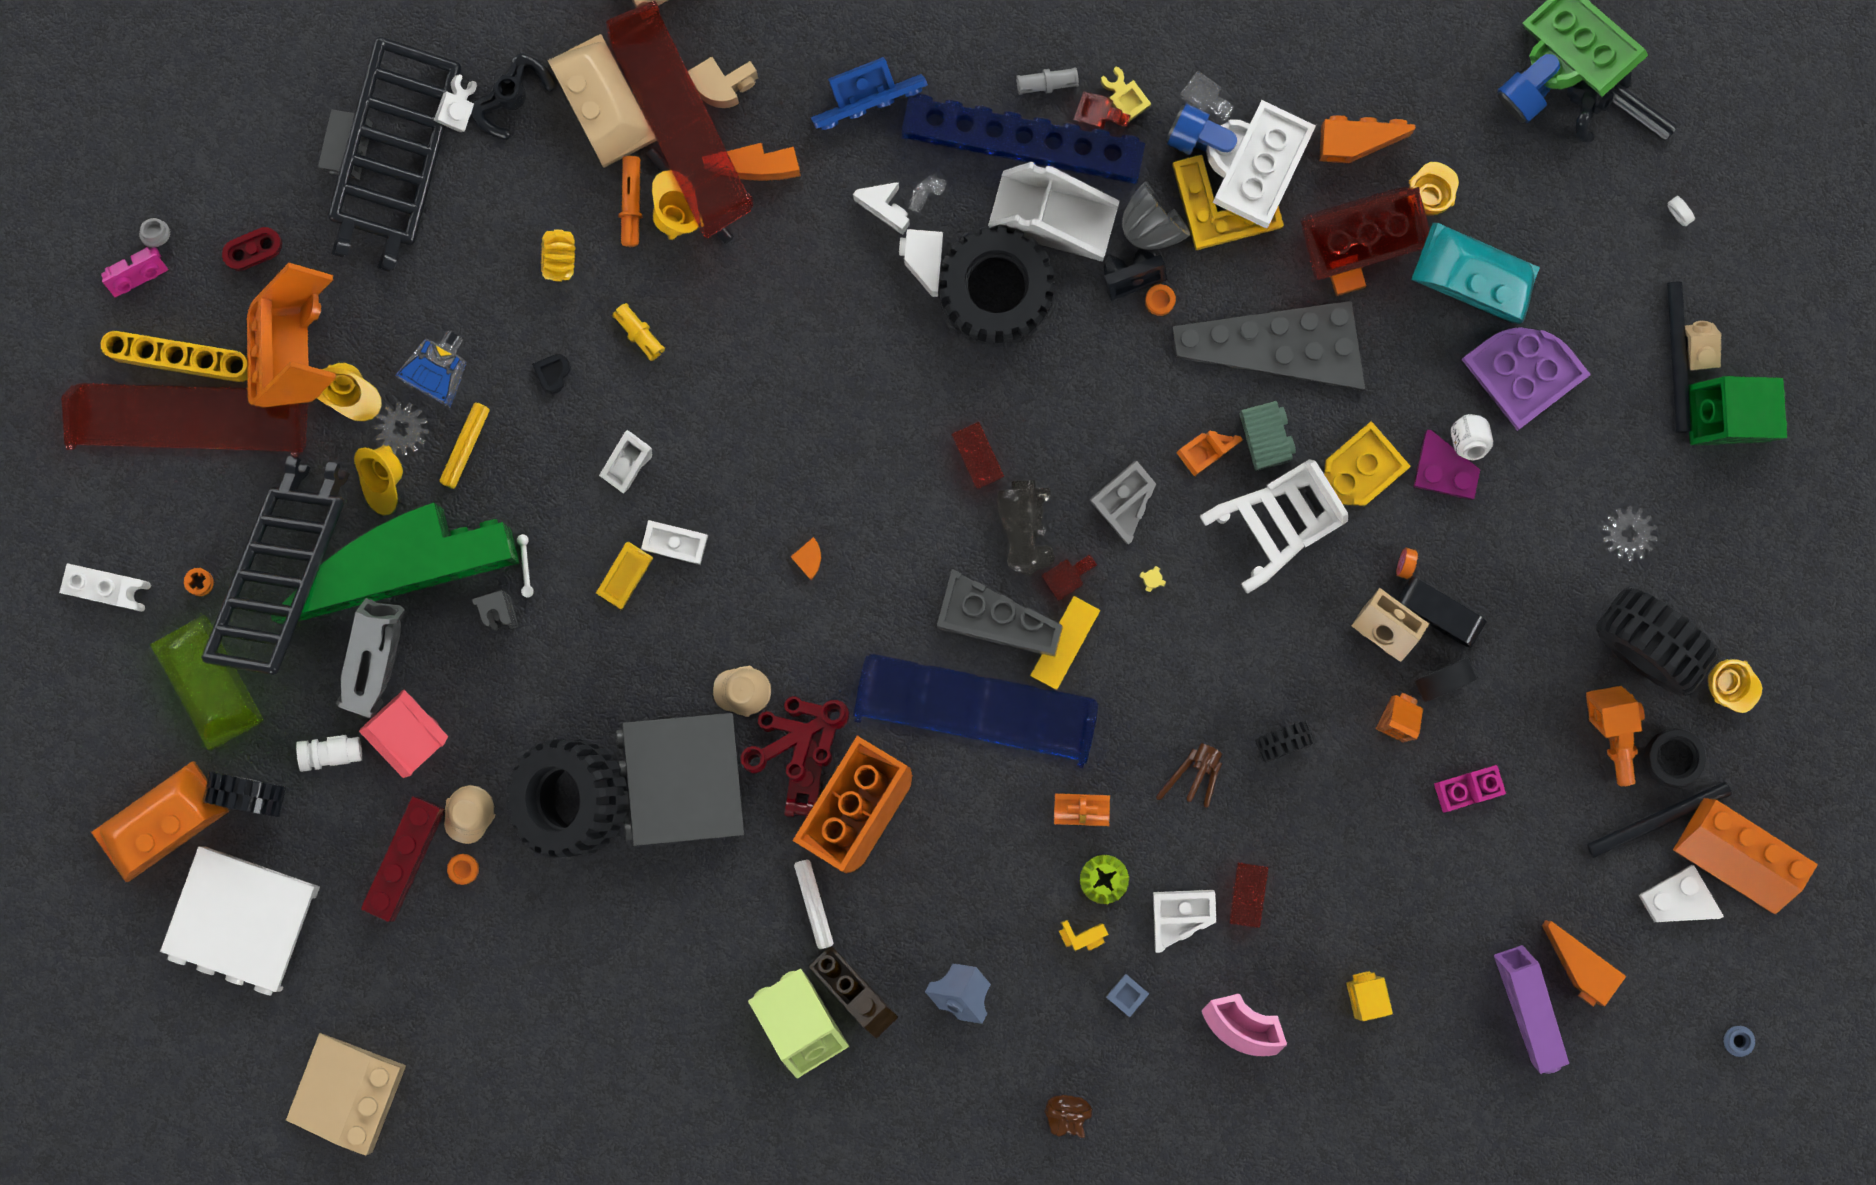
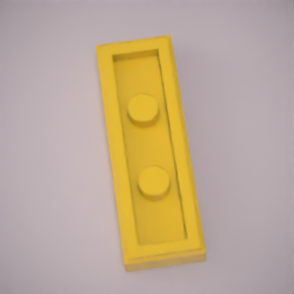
(1076, 625)

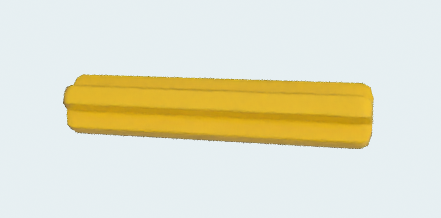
(464, 445)

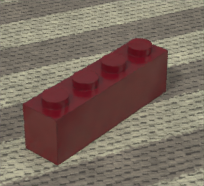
(403, 859)

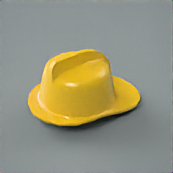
(670, 209)
(351, 393)
(378, 475)

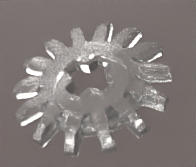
(414, 429)
(1638, 524)

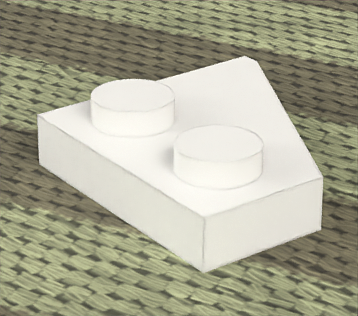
(1681, 898)
(1181, 914)

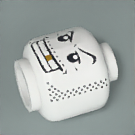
(1471, 437)

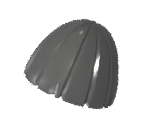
(1149, 225)

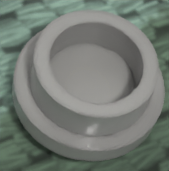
(154, 232)

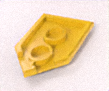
(1364, 466)

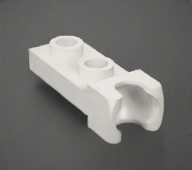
(102, 587)

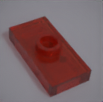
(1248, 895)

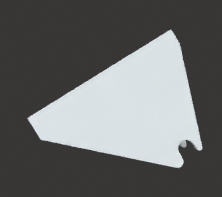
(1054, 210)

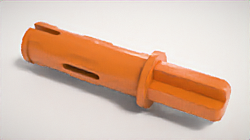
(630, 201)

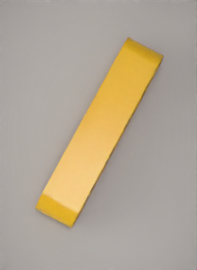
(163, 352)

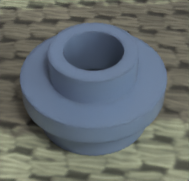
(1748, 1041)

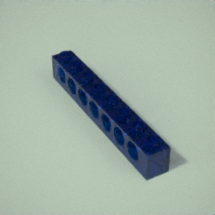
(1006, 146)

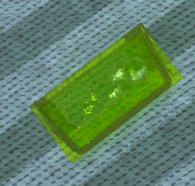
(209, 692)

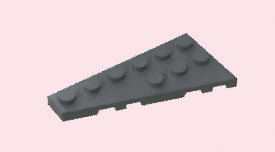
(1292, 343)

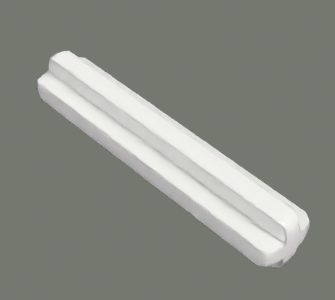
(813, 904)

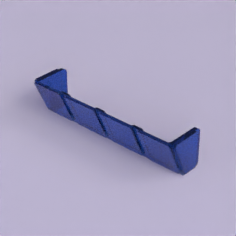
(976, 707)

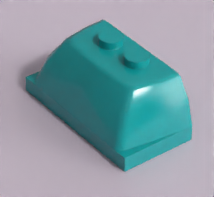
(1476, 273)

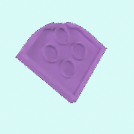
(1525, 371)

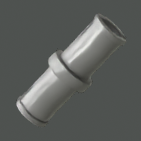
(1047, 81)

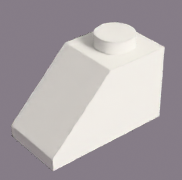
(923, 257)

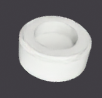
(1681, 211)

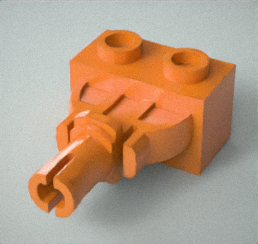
(1617, 718)

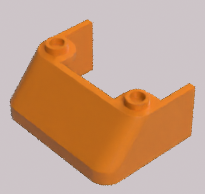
(279, 339)

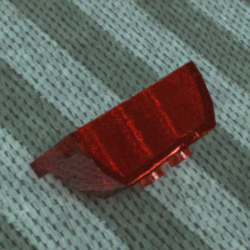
(1365, 231)

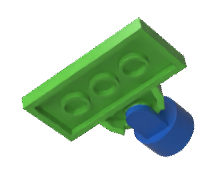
(1573, 46)

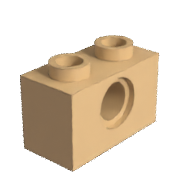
(1390, 625)

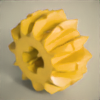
(557, 255)

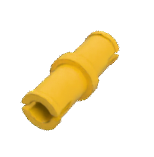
(638, 332)

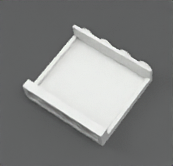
(238, 920)

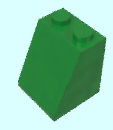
(1737, 410)

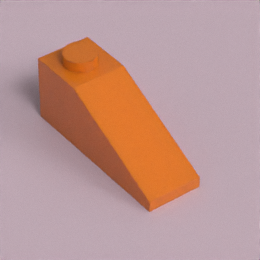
(1401, 718)
(1586, 970)

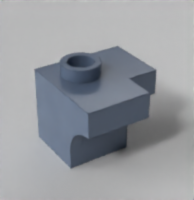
(961, 993)

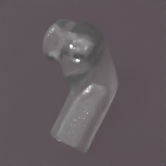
(923, 189)

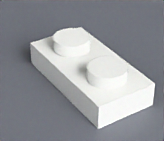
(674, 542)

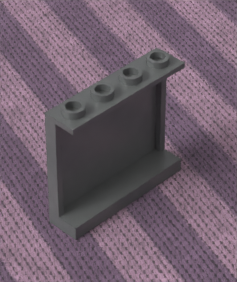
(680, 779)

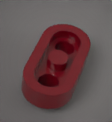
(252, 247)

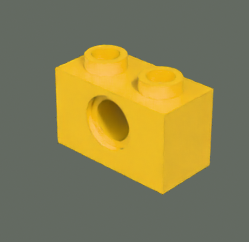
(1369, 996)

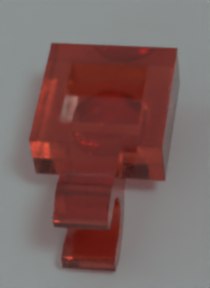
(1097, 109)
(1065, 578)

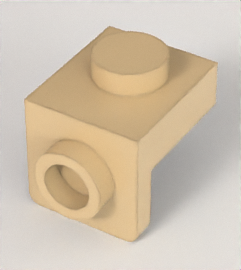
(1703, 345)

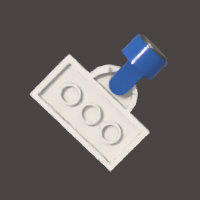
(1250, 157)

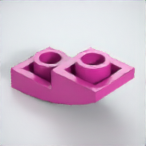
(1469, 788)

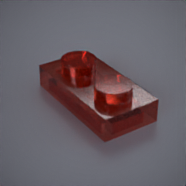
(977, 455)

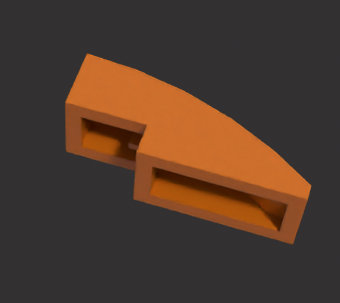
(755, 165)

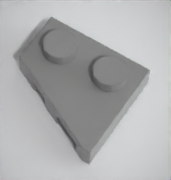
(1125, 500)

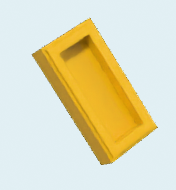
(624, 575)

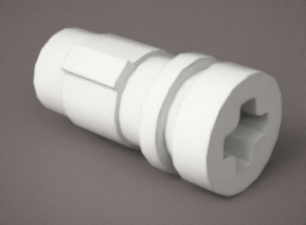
(334, 751)

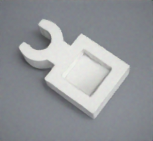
(454, 108)

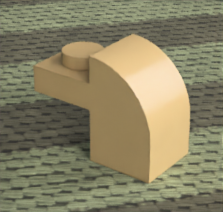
(720, 89)

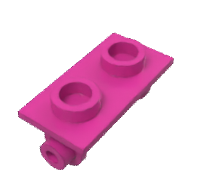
(122, 278)

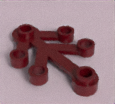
(799, 735)

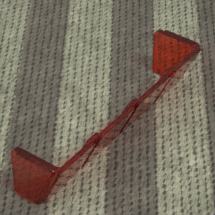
(678, 118)
(179, 418)

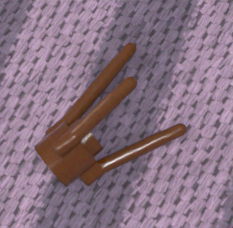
(1205, 760)

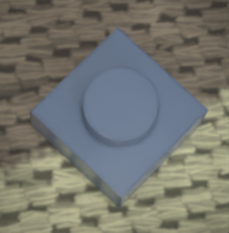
(1127, 995)

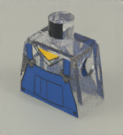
(435, 369)

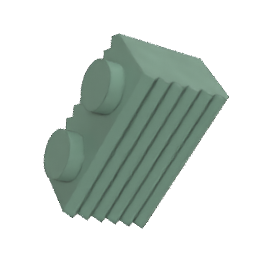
(1267, 436)

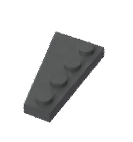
(986, 615)

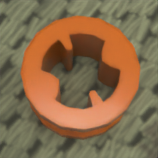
(208, 583)

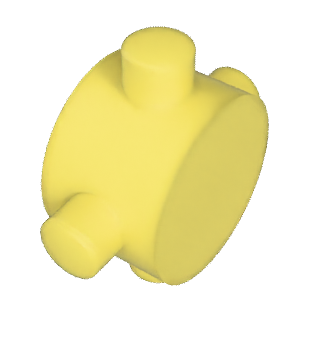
(1152, 579)

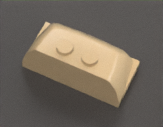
(602, 100)

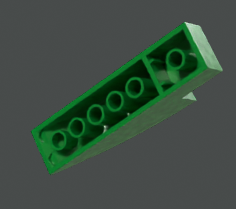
(404, 558)

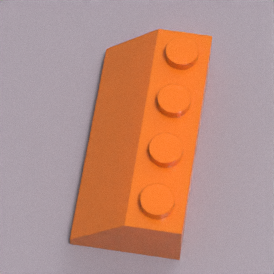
(1744, 856)

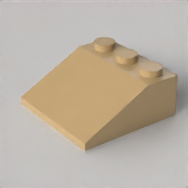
(345, 1094)

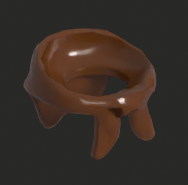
(1067, 1115)

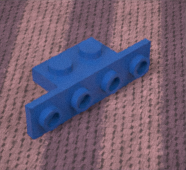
(864, 89)

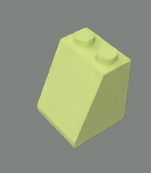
(797, 1023)

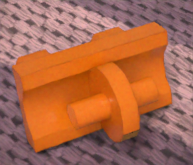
(1081, 809)

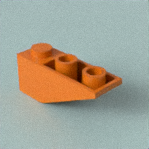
(1351, 140)

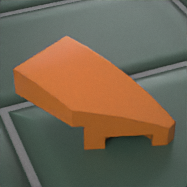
(1206, 450)

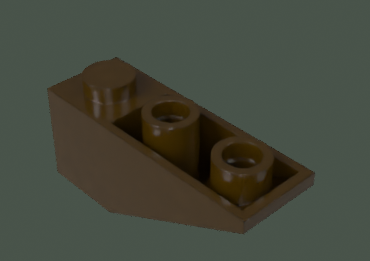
(853, 992)

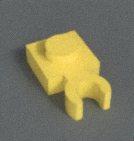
(1126, 97)

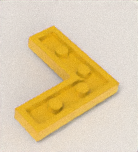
(1205, 223)

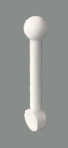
(527, 590)

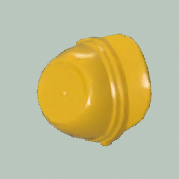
(1437, 187)
(1735, 685)

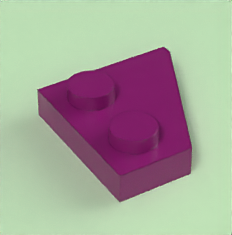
(1444, 470)

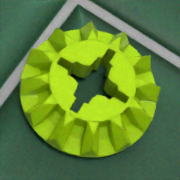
(1089, 877)

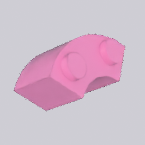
(1243, 1028)

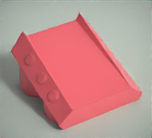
(404, 734)

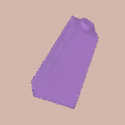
(1532, 1009)

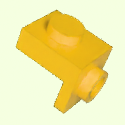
(1091, 938)

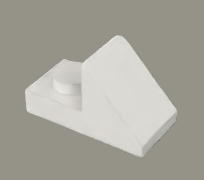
(876, 201)
(626, 461)

